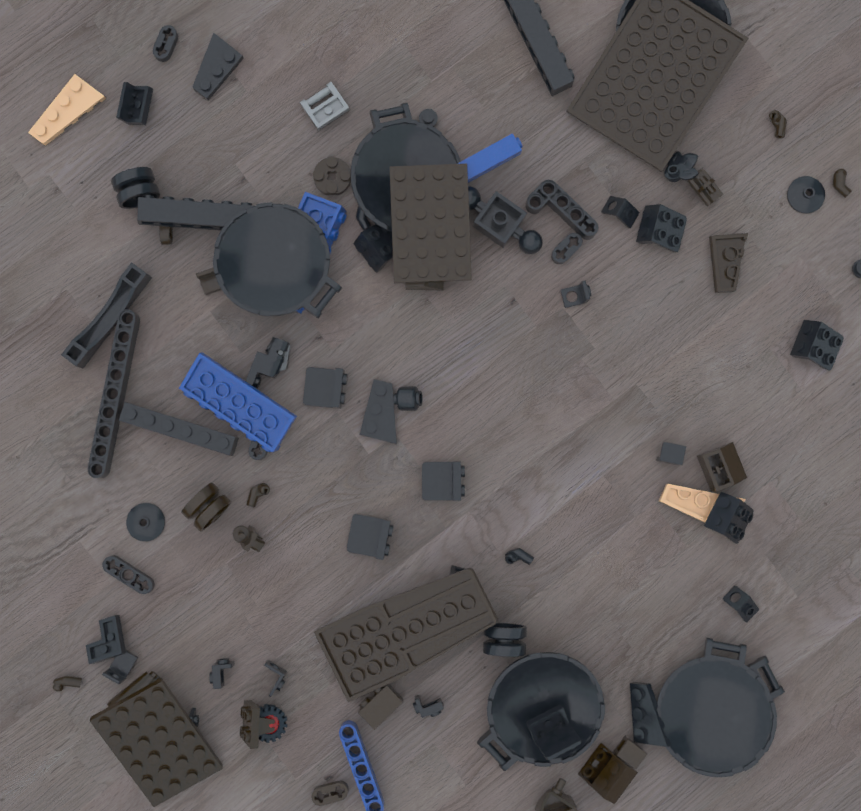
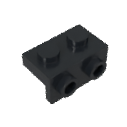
(134, 104)

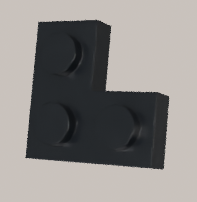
(111, 643)

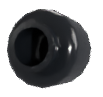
(408, 398)

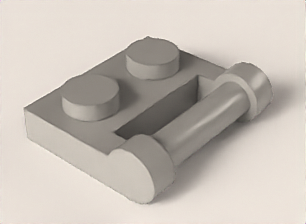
(326, 111)

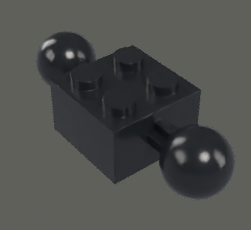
(501, 221)

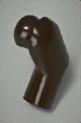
(256, 492)

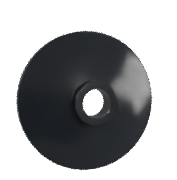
(800, 200)
(154, 518)

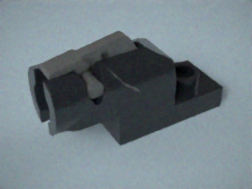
(269, 363)

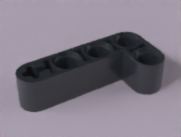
(564, 212)

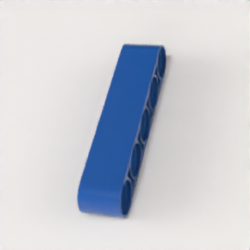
(357, 759)

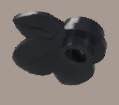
(681, 167)

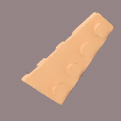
(66, 108)
(689, 501)

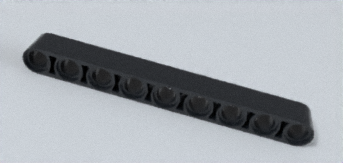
(117, 403)

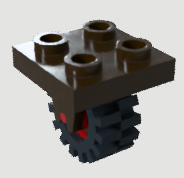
(261, 723)

